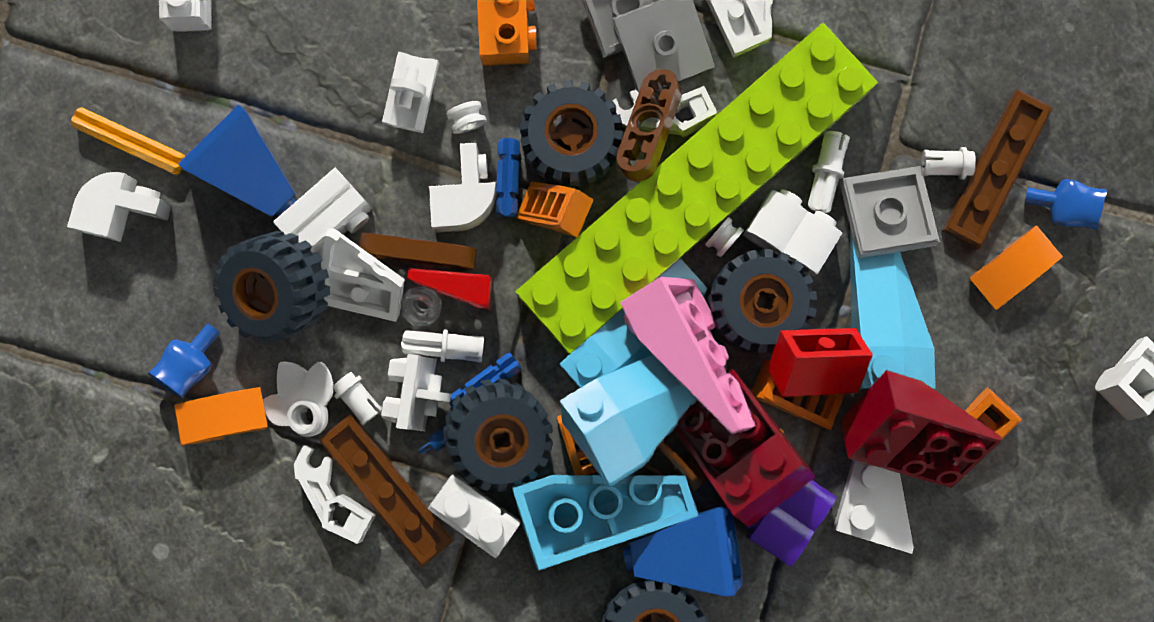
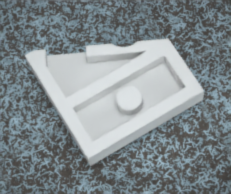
(743, 23)
(359, 280)
(874, 507)

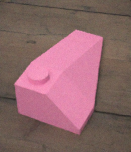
(677, 329)

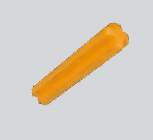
(127, 140)

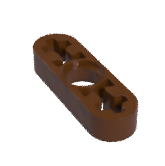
(653, 141)
(418, 251)

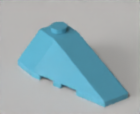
(889, 318)
(614, 344)
(625, 416)
(582, 514)

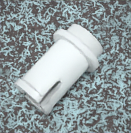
(949, 163)
(357, 398)

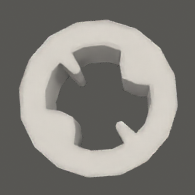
(466, 117)
(724, 237)

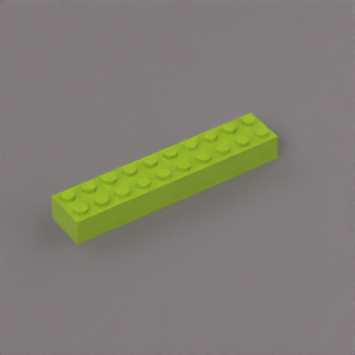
(696, 188)

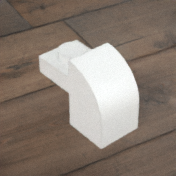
(105, 202)
(464, 204)
(1131, 381)

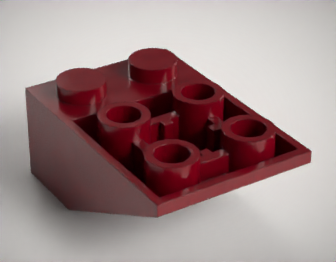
(915, 431)
(749, 467)

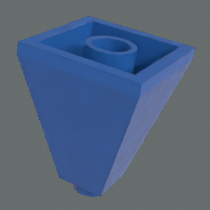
(241, 164)
(691, 553)

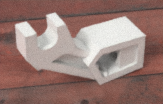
(698, 103)
(322, 497)

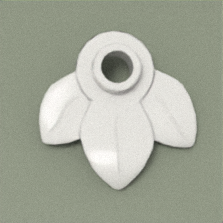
(296, 394)

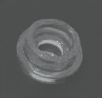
(416, 315)

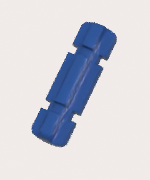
(507, 177)
(506, 367)

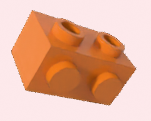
(505, 31)

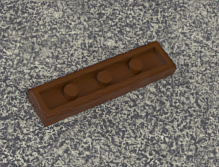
(997, 169)
(386, 490)

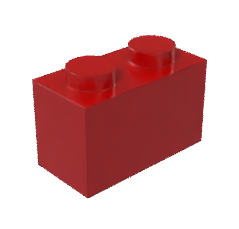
(819, 361)

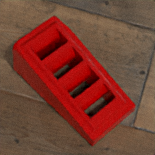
(464, 287)

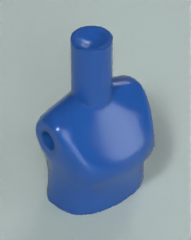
(1070, 203)
(184, 363)

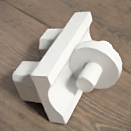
(410, 92)
(418, 394)

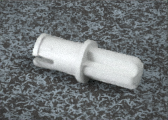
(828, 171)
(443, 345)

